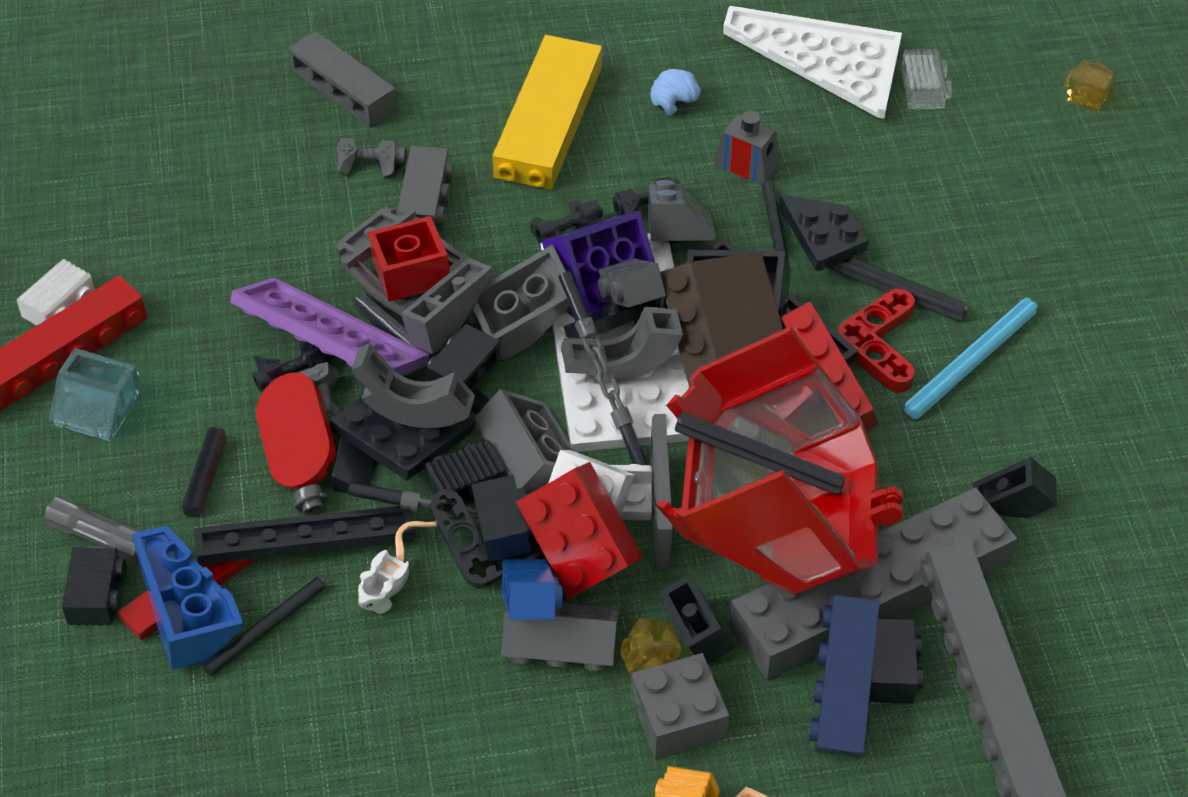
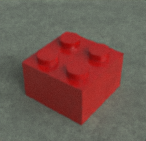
(408, 257)

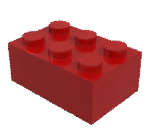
(579, 529)

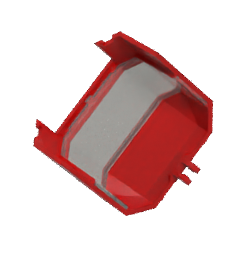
(763, 516)

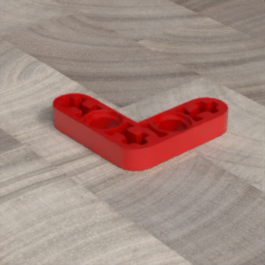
(870, 339)

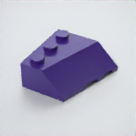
(599, 247)

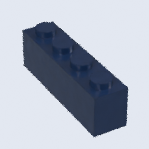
(846, 676)

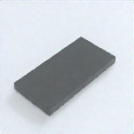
(660, 491)

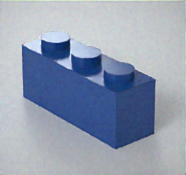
(530, 589)

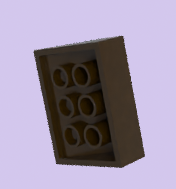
(720, 306)

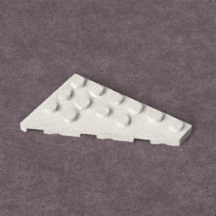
(837, 56)

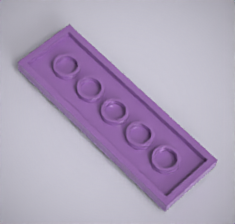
(324, 325)

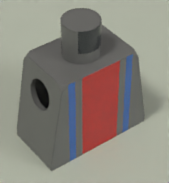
(749, 148)

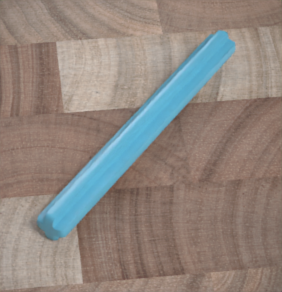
(970, 358)

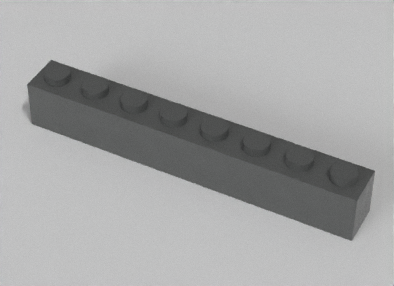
(989, 674)

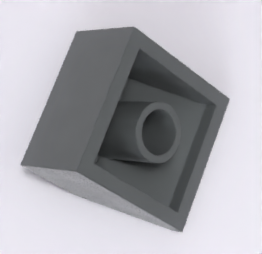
(677, 214)

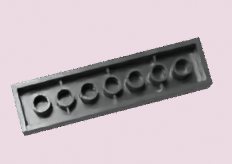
(787, 628)

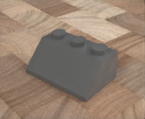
(523, 437)
(576, 635)

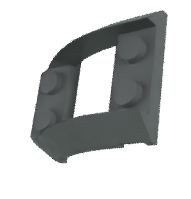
(355, 250)

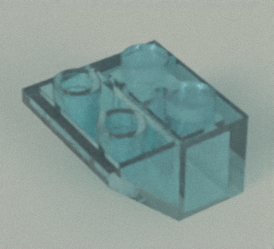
(94, 394)

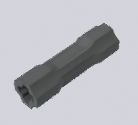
(78, 520)

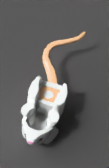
(386, 574)

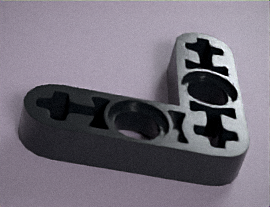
(476, 550)

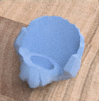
(674, 86)

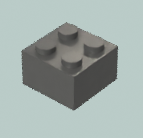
(679, 706)

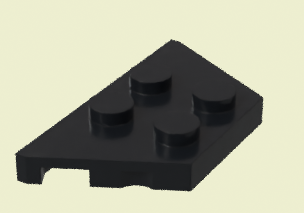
(824, 229)

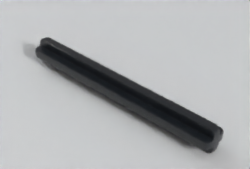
(888, 281)
(759, 453)

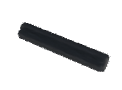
(204, 471)

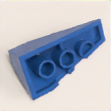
(188, 604)

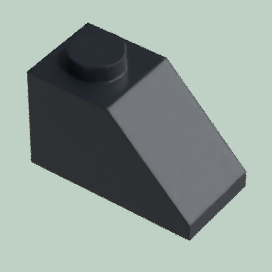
(1019, 489)

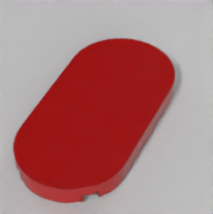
(295, 431)

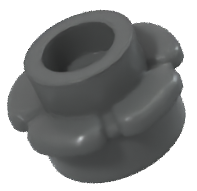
(310, 499)

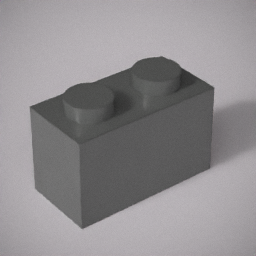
(631, 282)

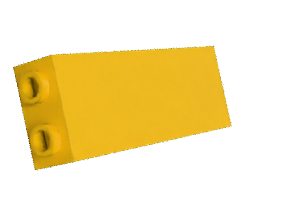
(547, 112)

